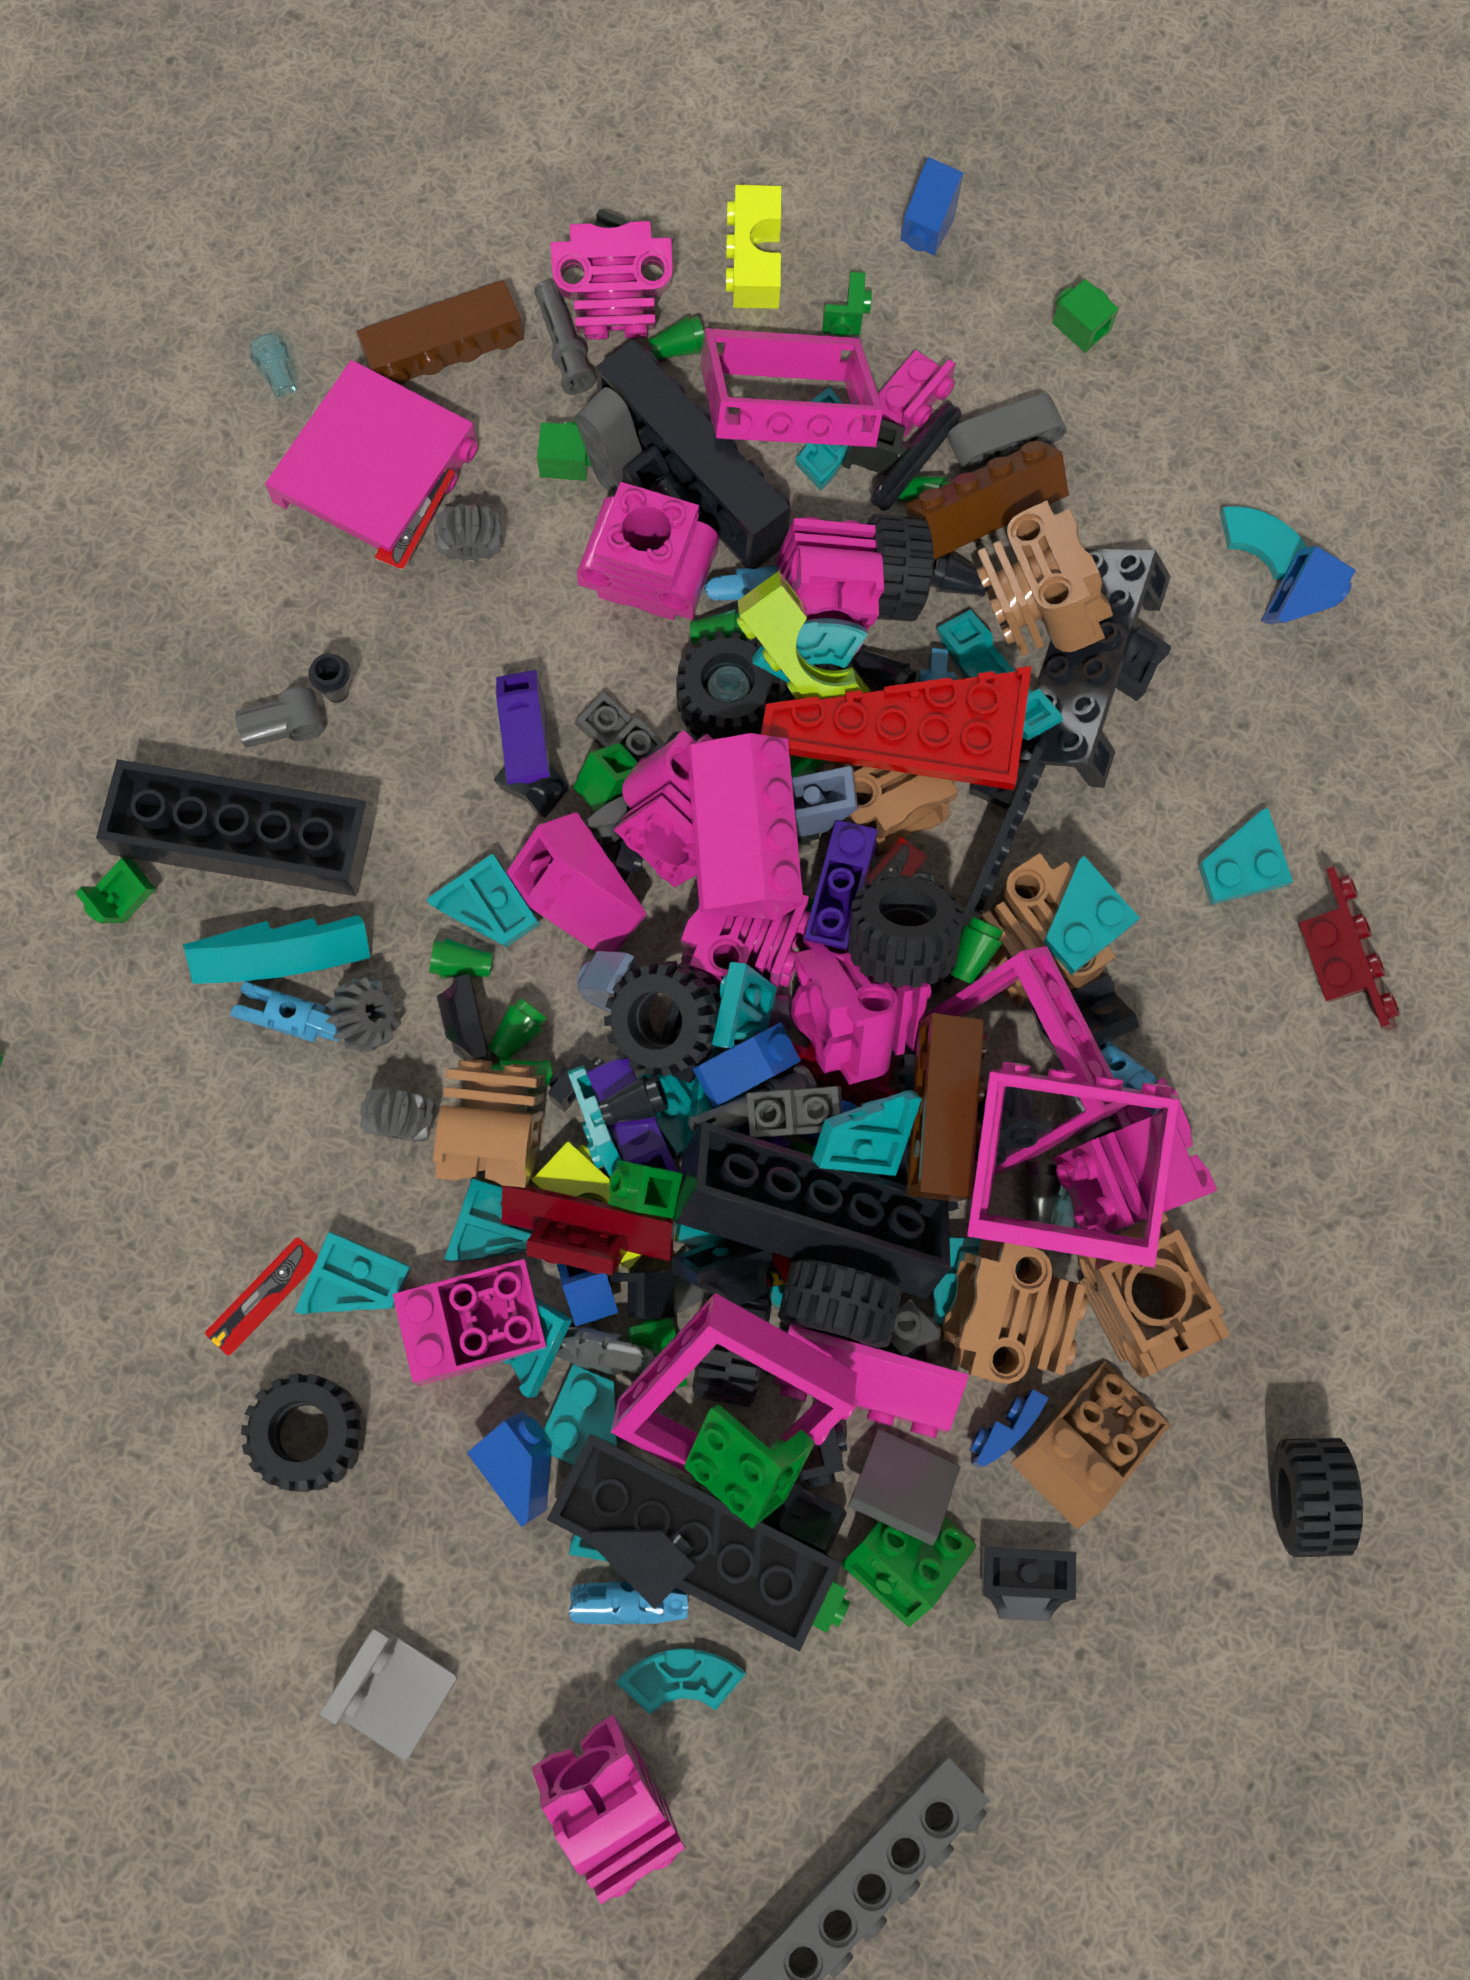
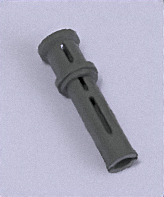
(567, 351)
(736, 1111)

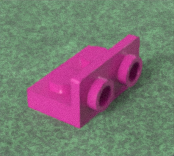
(914, 390)

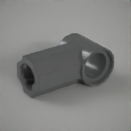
(291, 717)

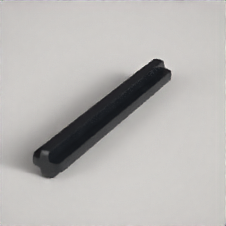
(915, 457)

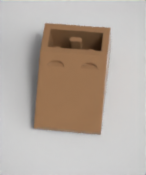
(1091, 1446)

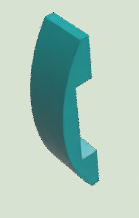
(973, 652)

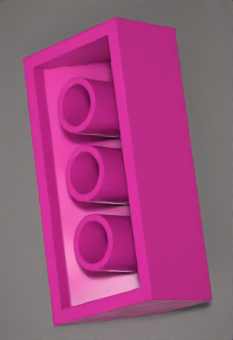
(744, 826)
(890, 1384)

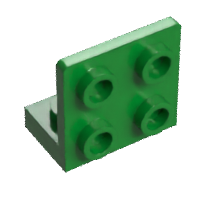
(743, 1469)
(906, 1571)

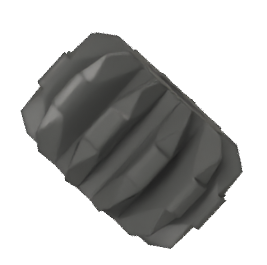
(468, 532)
(363, 1014)
(397, 1114)

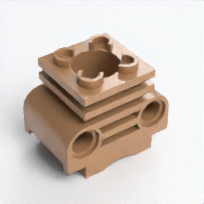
(1049, 582)
(898, 803)
(1025, 915)
(490, 1124)
(1189, 1305)
(1019, 1313)

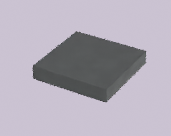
(904, 1487)

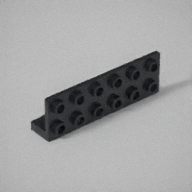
(1085, 679)
(1016, 803)

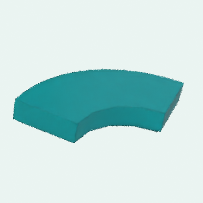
(822, 461)
(1261, 536)
(822, 643)
(679, 1675)

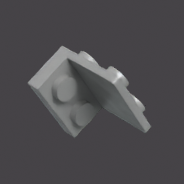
(390, 1692)

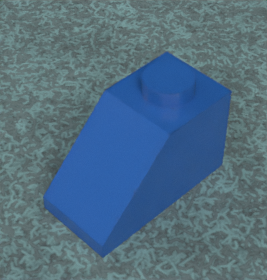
(932, 207)
(1309, 586)
(746, 1065)
(587, 1294)
(516, 1465)

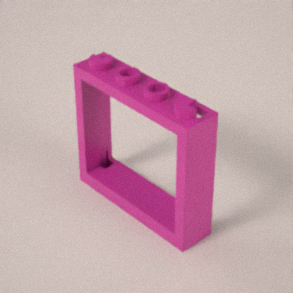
(790, 357)
(1063, 1026)
(1057, 1237)
(755, 1341)

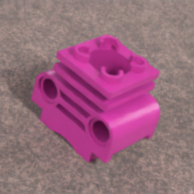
(613, 288)
(833, 569)
(659, 580)
(661, 811)
(758, 942)
(851, 1015)
(1115, 1173)
(607, 1811)

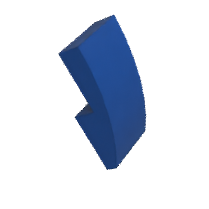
(998, 1439)

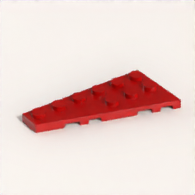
(925, 728)

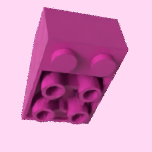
(576, 884)
(468, 1322)

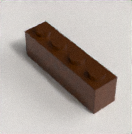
(442, 334)
(991, 496)
(946, 1121)

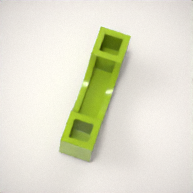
(775, 617)

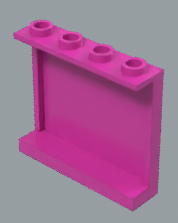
(371, 457)

